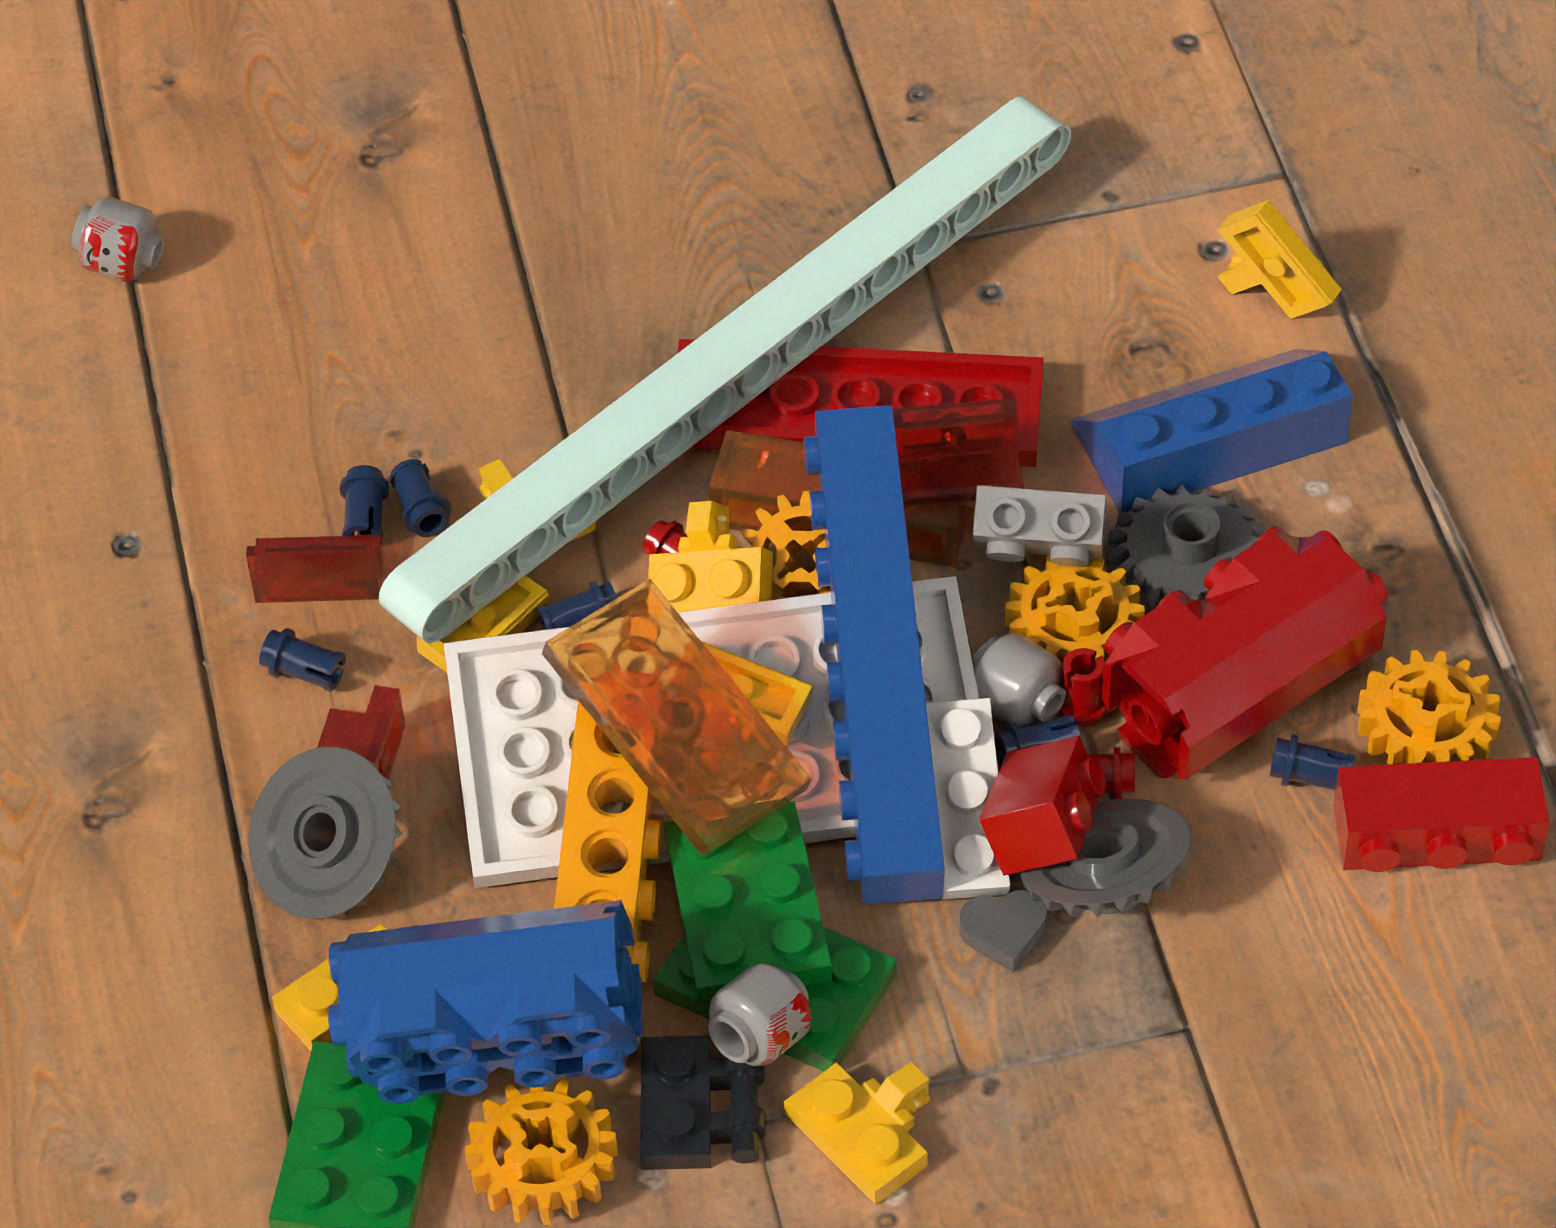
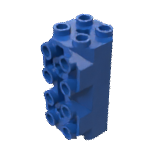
(479, 994)

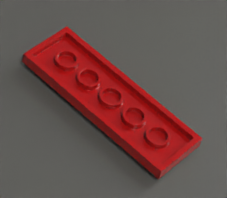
(884, 377)

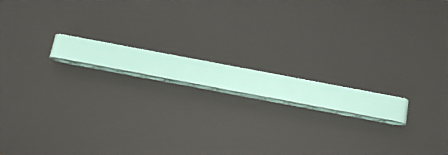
(720, 372)

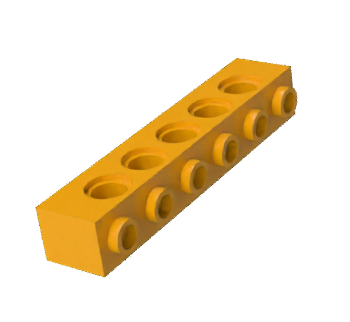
(600, 837)

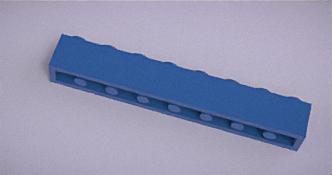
(877, 656)

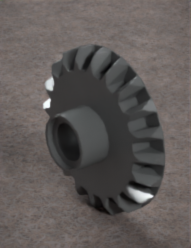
(1177, 540)
(295, 829)
(1124, 858)

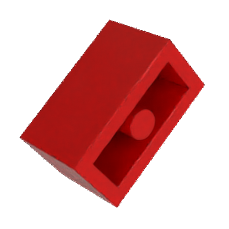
(1042, 805)

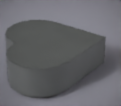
(1003, 927)

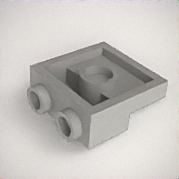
(1040, 522)

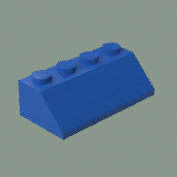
(1218, 426)

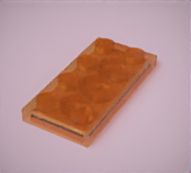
(676, 717)

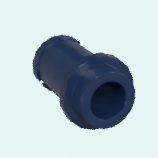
(364, 494)
(424, 508)
(577, 607)
(301, 659)
(1018, 738)
(1308, 763)

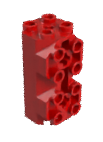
(1257, 645)

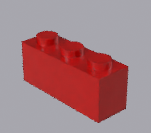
(1440, 814)

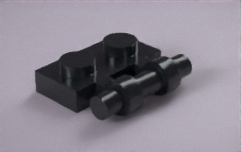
(677, 1104)

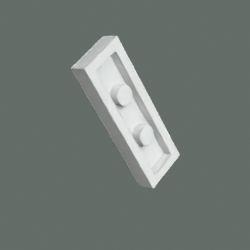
(964, 778)

